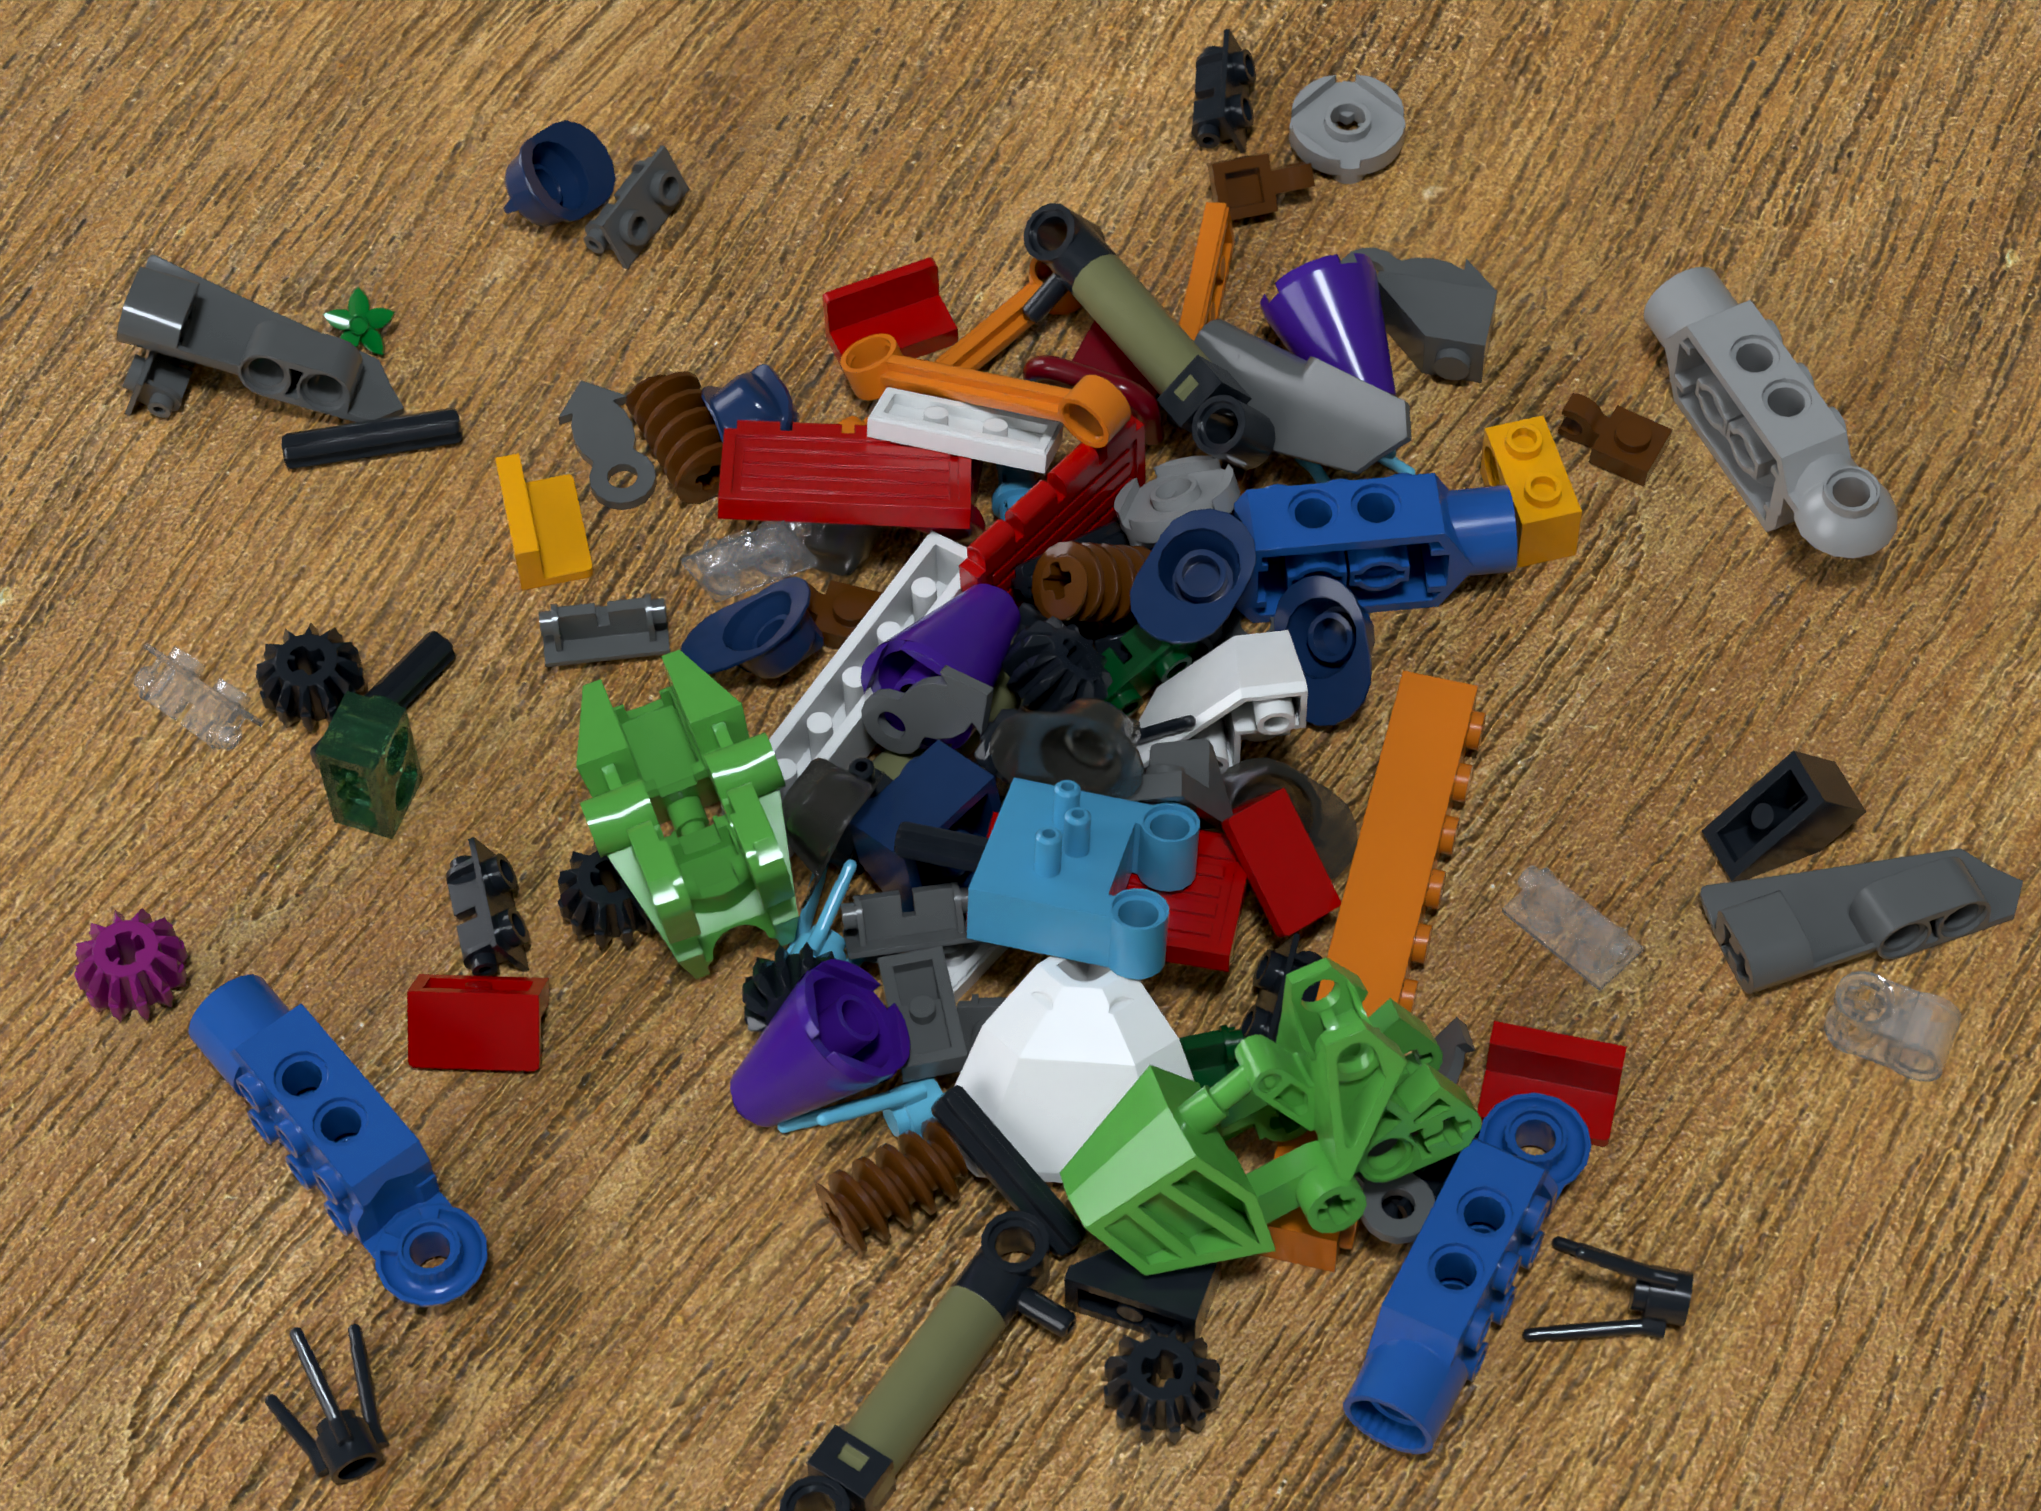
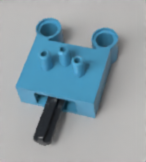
(1061, 869)

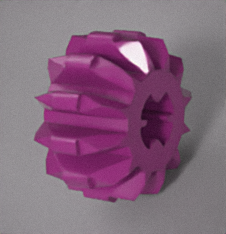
(131, 965)

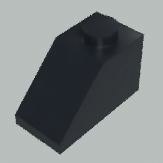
(1784, 817)
(1122, 1295)

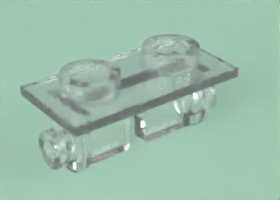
(751, 558)
(215, 710)
(1571, 927)

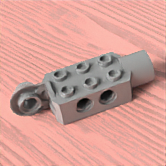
(1766, 418)

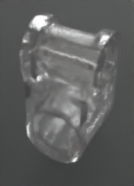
(1895, 1026)

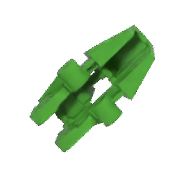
(668, 767)
(1175, 1196)

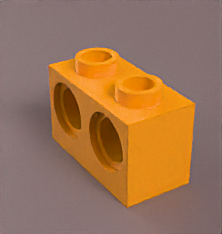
(1541, 492)

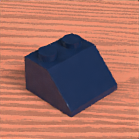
(933, 791)

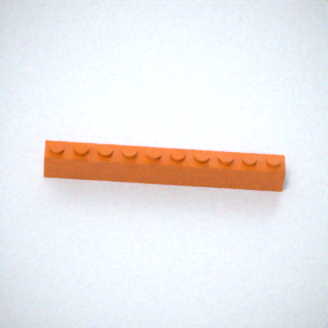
(1394, 883)

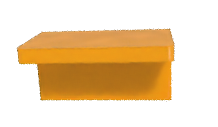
(544, 526)

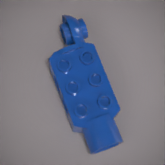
(1385, 538)
(341, 1140)
(1464, 1270)

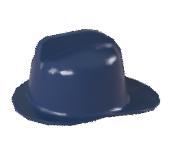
(559, 175)
(751, 396)
(1193, 576)
(758, 634)
(1332, 645)

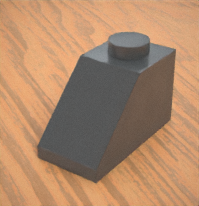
(1439, 323)

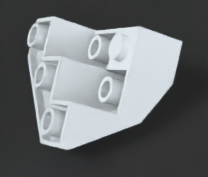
(1236, 693)
(1064, 1058)

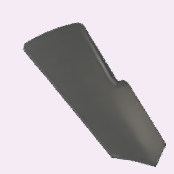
(270, 353)
(1313, 405)
(1827, 916)

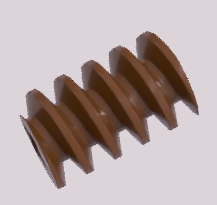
(680, 433)
(1087, 581)
(893, 1184)

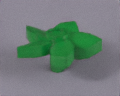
(361, 322)

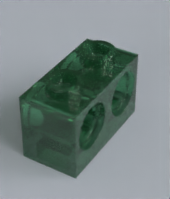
(369, 764)

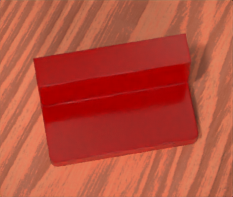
(892, 303)
(1280, 862)
(476, 1022)
(1557, 1065)

